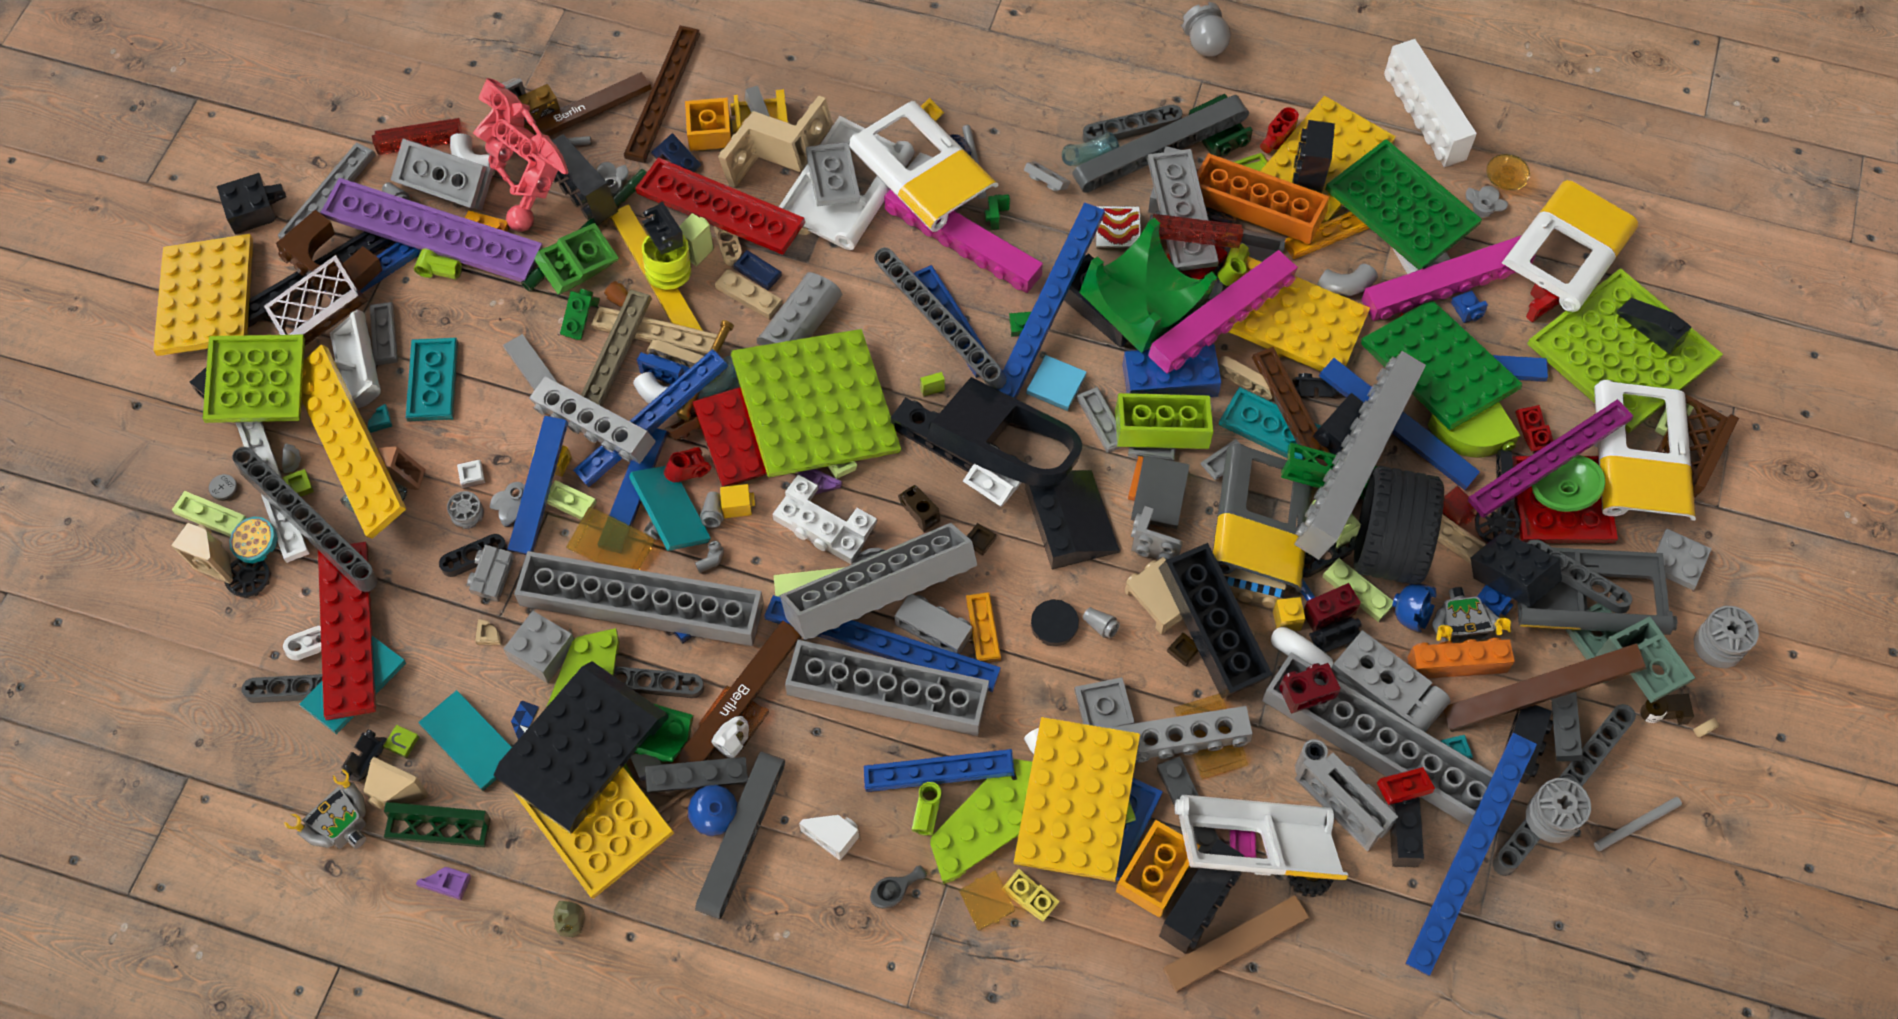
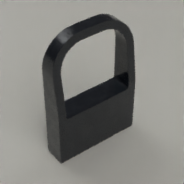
(981, 414)

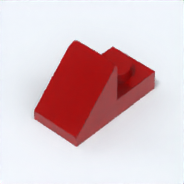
(1543, 302)

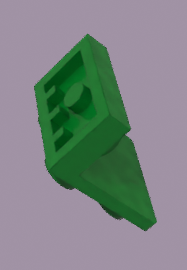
(670, 737)

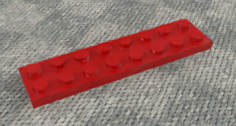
(721, 205)
(345, 642)

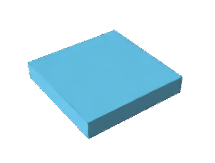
(1056, 382)

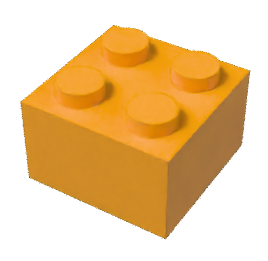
(708, 123)

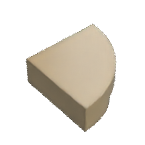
(487, 634)

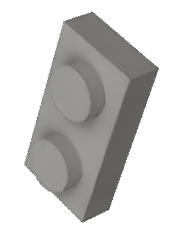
(1053, 180)

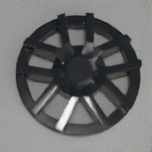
(1214, 215)
(1498, 522)
(247, 577)

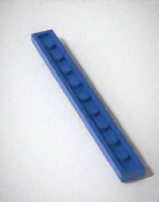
(1051, 298)
(896, 647)
(1470, 854)

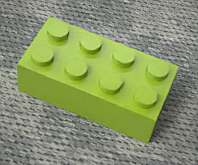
(1163, 421)

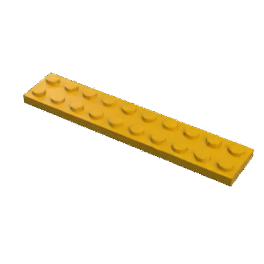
(349, 444)

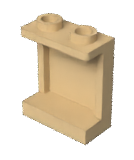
(1154, 595)

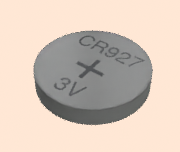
(222, 487)

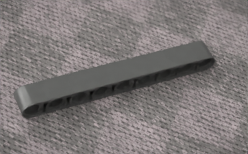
(1175, 135)
(945, 323)
(309, 526)
(1598, 744)

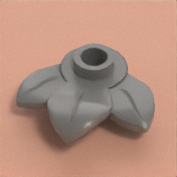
(613, 175)
(1485, 201)
(507, 504)

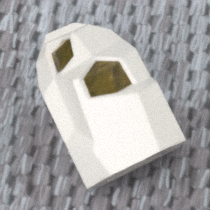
(731, 736)

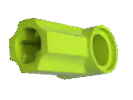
(432, 264)
(1234, 265)
(926, 810)

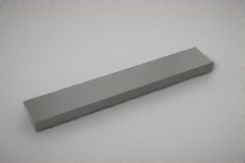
(348, 169)

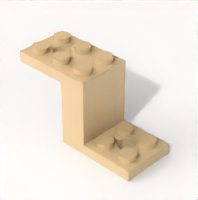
(775, 141)

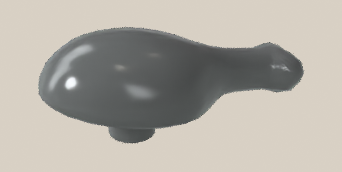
(891, 890)

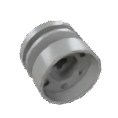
(1726, 636)
(1558, 810)

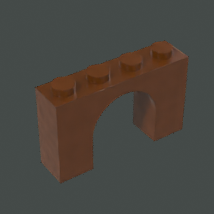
(307, 237)

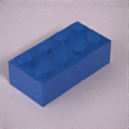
(1195, 377)

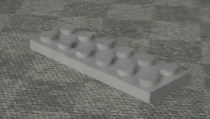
(1181, 196)

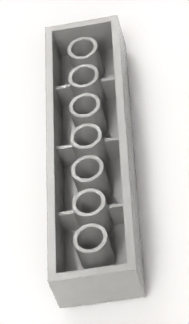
(878, 581)
(887, 687)

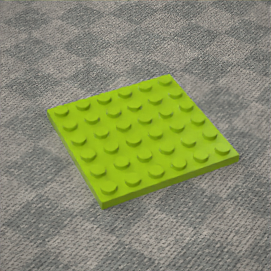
(1603, 346)
(815, 402)

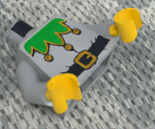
(1466, 619)
(335, 818)

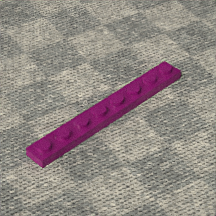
(1550, 458)

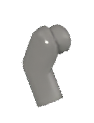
(713, 558)

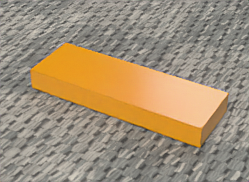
(983, 627)

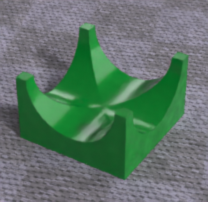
(1144, 290)

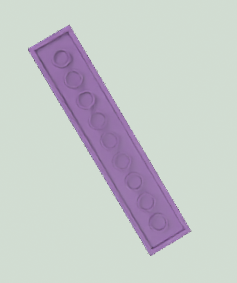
(431, 229)

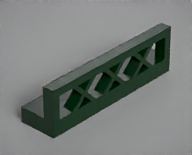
(436, 815)

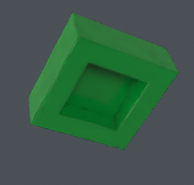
(1017, 322)

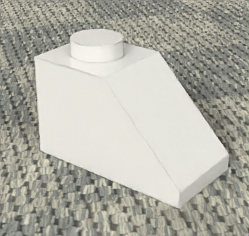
(831, 833)

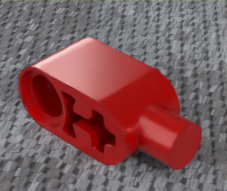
(1280, 129)

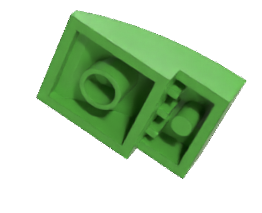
(575, 258)

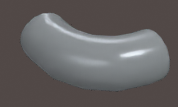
(1350, 283)

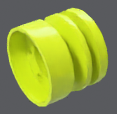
(669, 269)

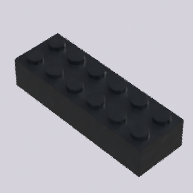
(1215, 620)

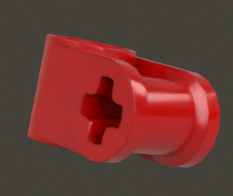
(686, 465)

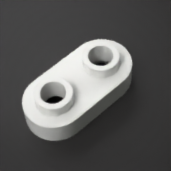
(306, 640)

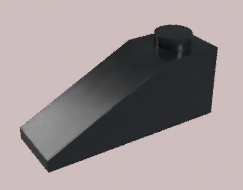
(1657, 324)

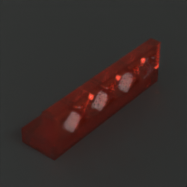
(427, 134)
(1199, 231)

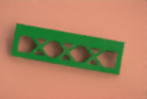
(1309, 470)

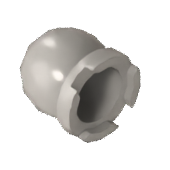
(1207, 29)

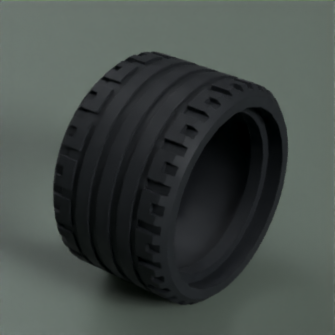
(1399, 525)

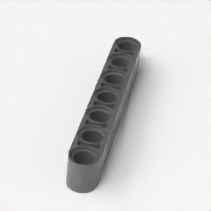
(740, 835)

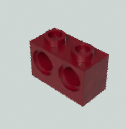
(1331, 607)
(1312, 692)

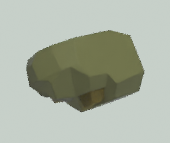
(568, 918)

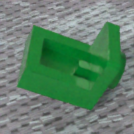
(995, 204)

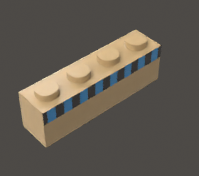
(1254, 588)

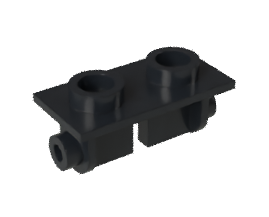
(1306, 385)
(1336, 634)
(369, 747)

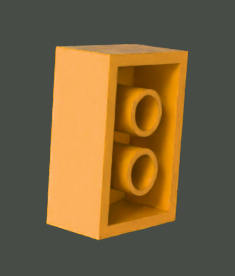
(1155, 869)

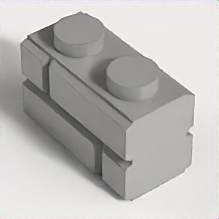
(490, 572)

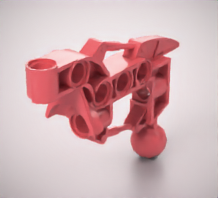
(505, 134)

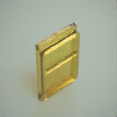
(610, 541)
(1213, 762)

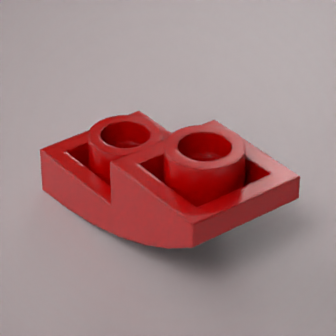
(1533, 427)

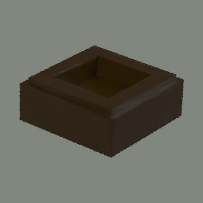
(981, 538)
(1183, 649)

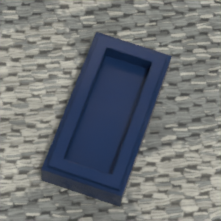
(757, 270)

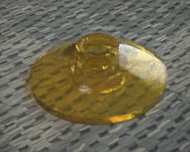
(1508, 172)

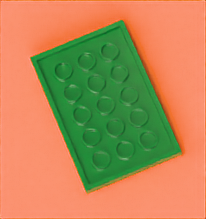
(1403, 204)
(1458, 371)

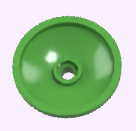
(1571, 486)

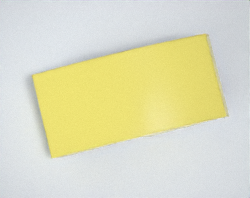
(1030, 895)

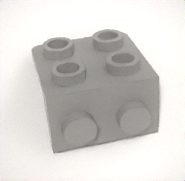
(1151, 543)

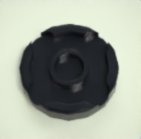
(1054, 622)

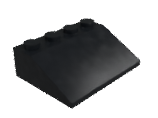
(1072, 520)

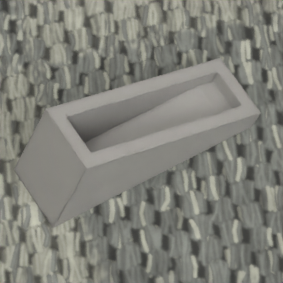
(755, 100)

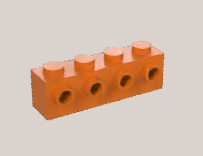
(1462, 659)

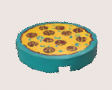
(253, 539)

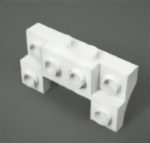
(819, 525)

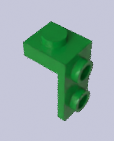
(577, 313)

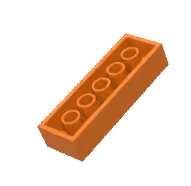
(1261, 198)

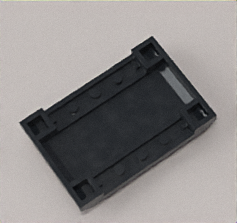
(578, 745)

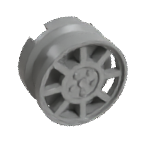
(465, 509)

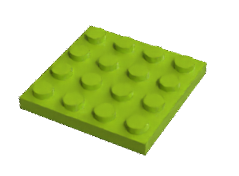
(254, 378)

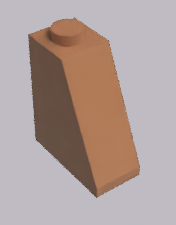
(402, 467)

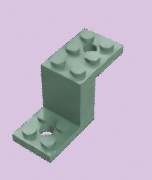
(1653, 648)

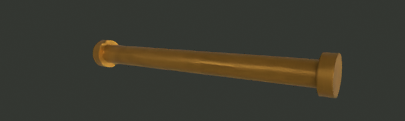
(726, 326)

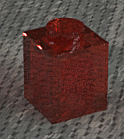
(1457, 507)

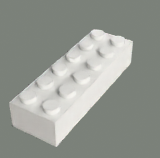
(1429, 103)

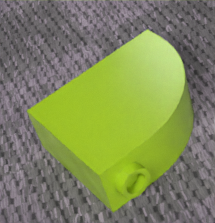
(1479, 435)

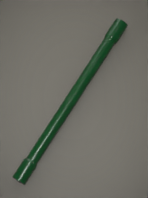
(537, 275)

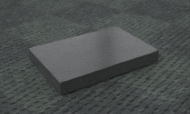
(1161, 488)

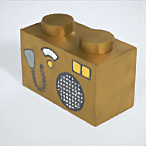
(541, 102)

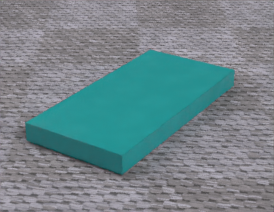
(432, 379)
(1258, 422)
(669, 509)
(386, 666)
(466, 738)

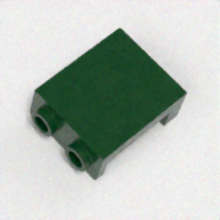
(1227, 140)

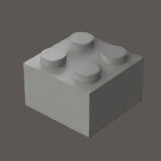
(539, 646)

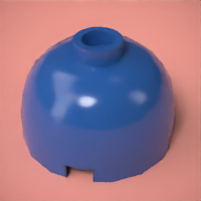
(1414, 606)
(712, 810)

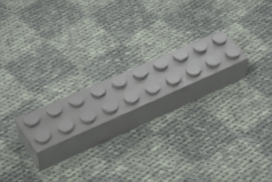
(1359, 455)
(639, 598)
(1387, 743)

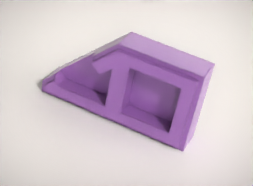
(824, 481)
(446, 882)

